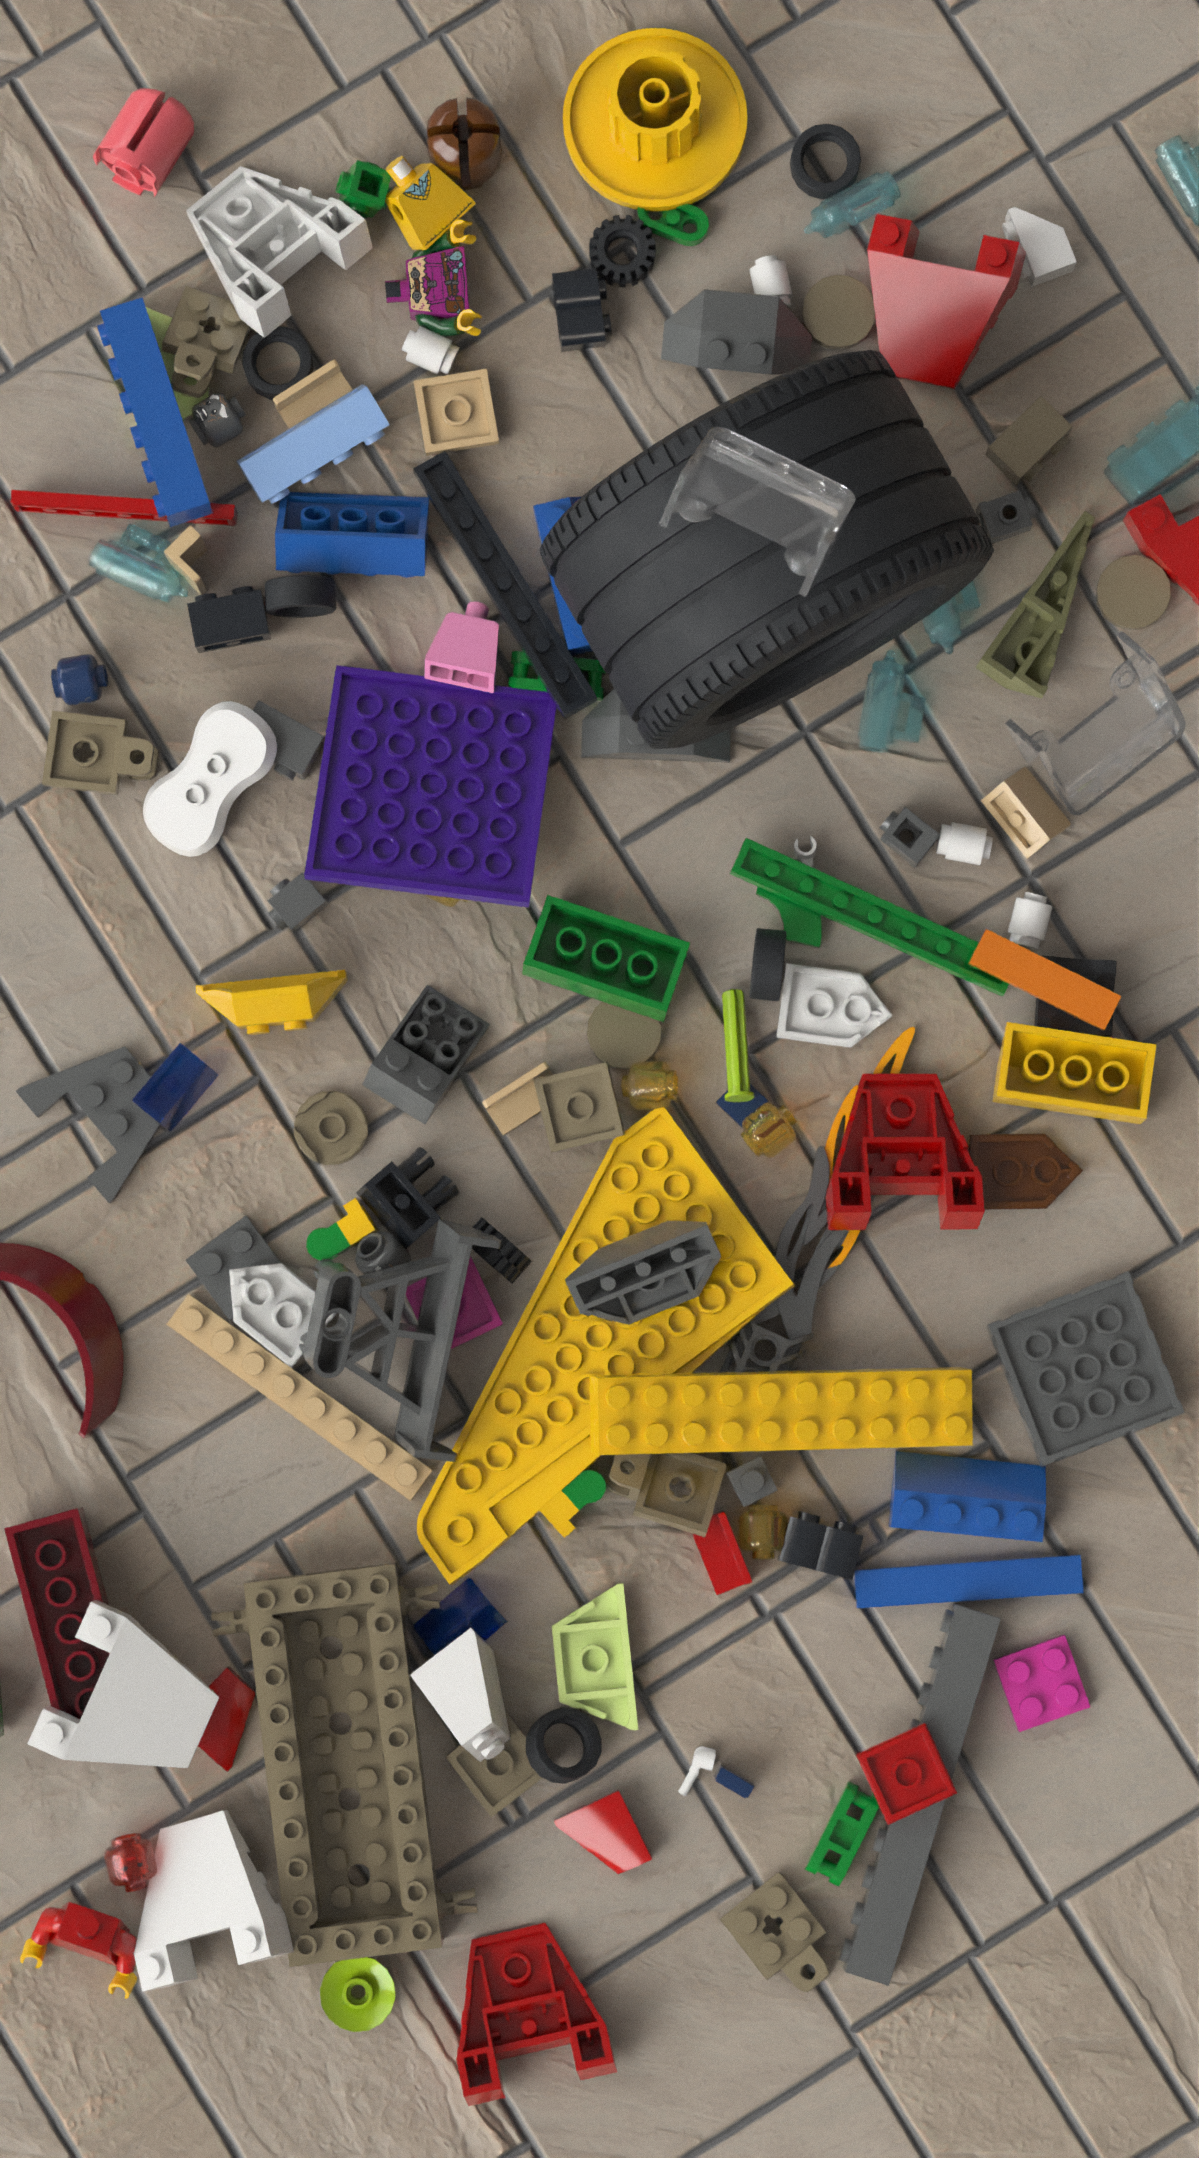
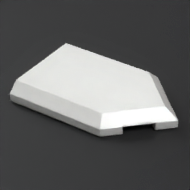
(828, 1006)
(273, 1307)

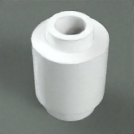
(771, 278)
(430, 350)
(964, 843)
(1029, 920)

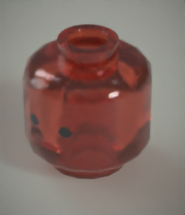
(130, 1862)

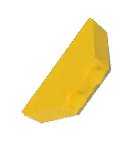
(274, 1000)

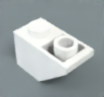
(1045, 246)

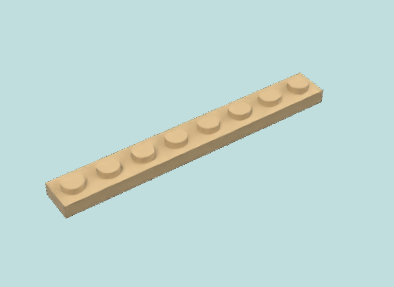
(299, 1397)

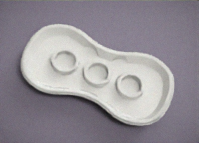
(226, 756)

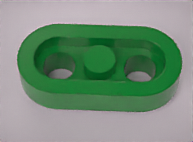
(672, 223)

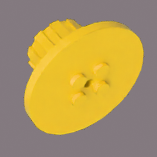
(655, 119)

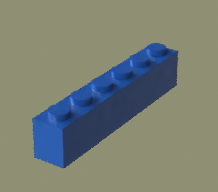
(155, 412)

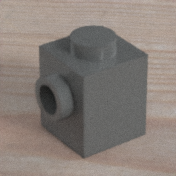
(295, 903)

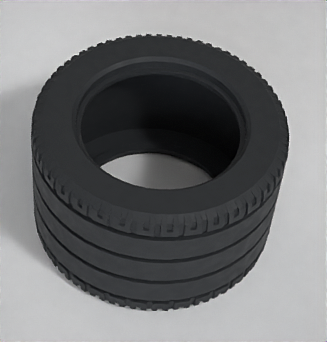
(707, 613)

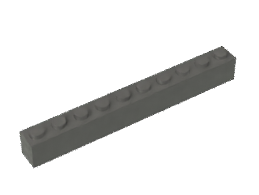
(907, 1842)

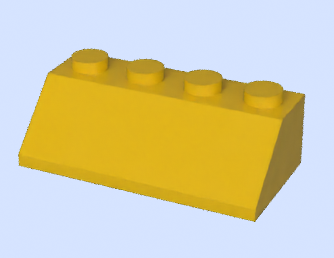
(1074, 1073)

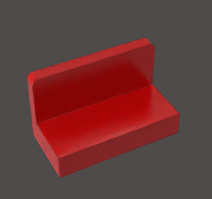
(722, 1555)

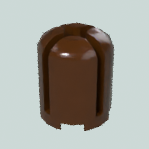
(478, 129)

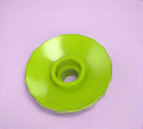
(352, 2012)

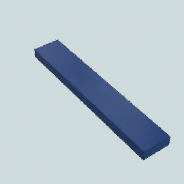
(968, 1581)

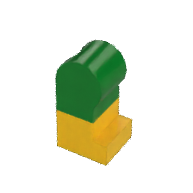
(342, 1235)
(584, 1489)

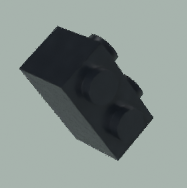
(228, 619)

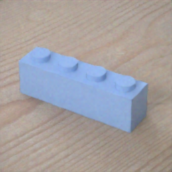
(313, 443)

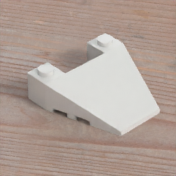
(265, 234)
(142, 1706)
(202, 1889)

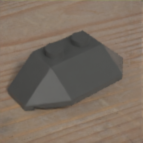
(736, 334)
(612, 734)
(645, 1272)

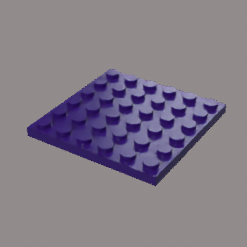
(431, 787)

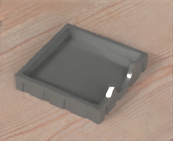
(1084, 1369)

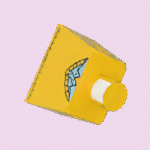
(424, 202)

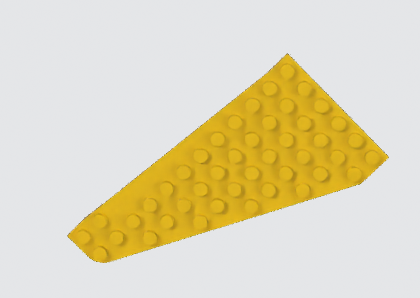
(534, 1412)

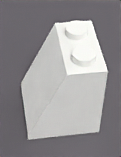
(467, 1694)

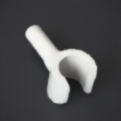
(806, 857)
(703, 1758)

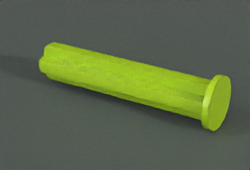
(736, 1047)

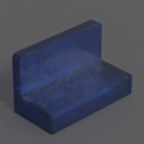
(175, 1087)
(458, 1612)

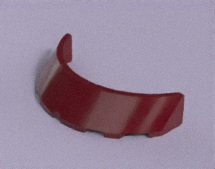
(85, 1317)

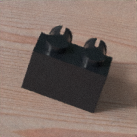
(400, 1204)

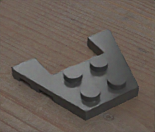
(105, 1094)

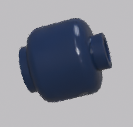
(79, 679)

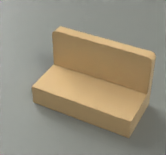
(311, 394)
(184, 554)
(1026, 812)
(516, 1101)

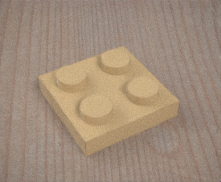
(456, 412)

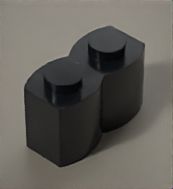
(579, 309)
(820, 1546)

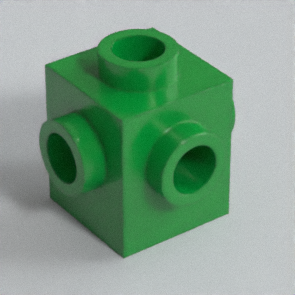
(373, 188)

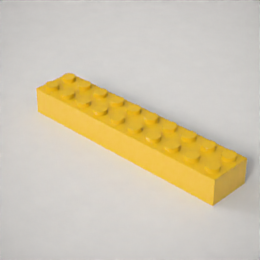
(780, 1410)

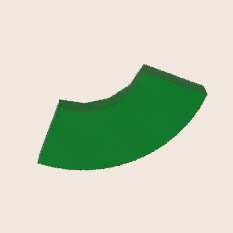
(800, 924)

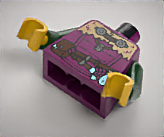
(438, 285)

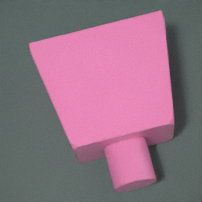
(465, 650)

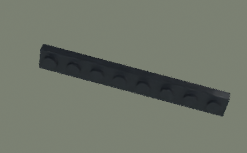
(505, 585)

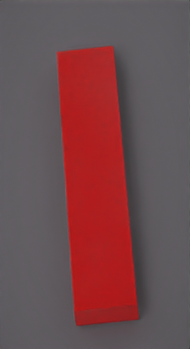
(109, 507)

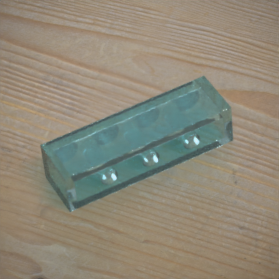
(1157, 453)

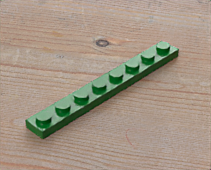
(862, 912)

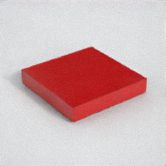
(906, 1773)

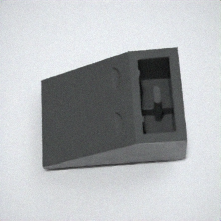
(425, 1054)

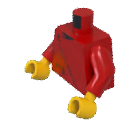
(87, 1934)

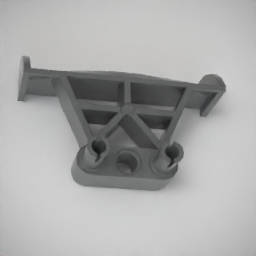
(331, 1348)

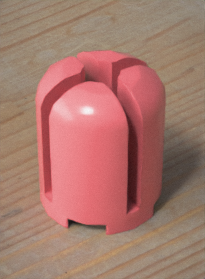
(145, 140)

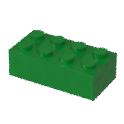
(605, 958)

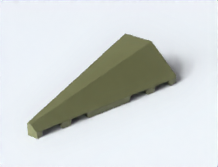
(1029, 641)

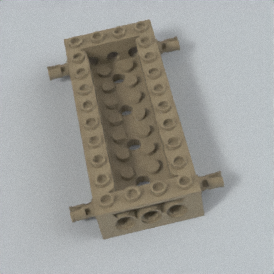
(313, 1764)

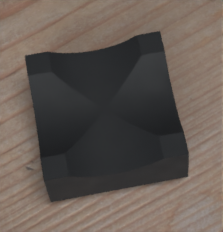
(1098, 971)

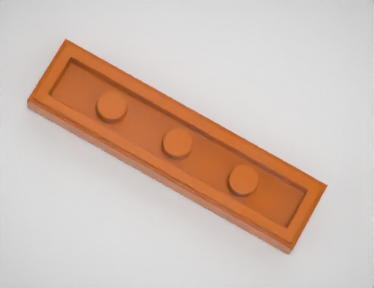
(1044, 979)

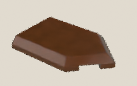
(1021, 1170)

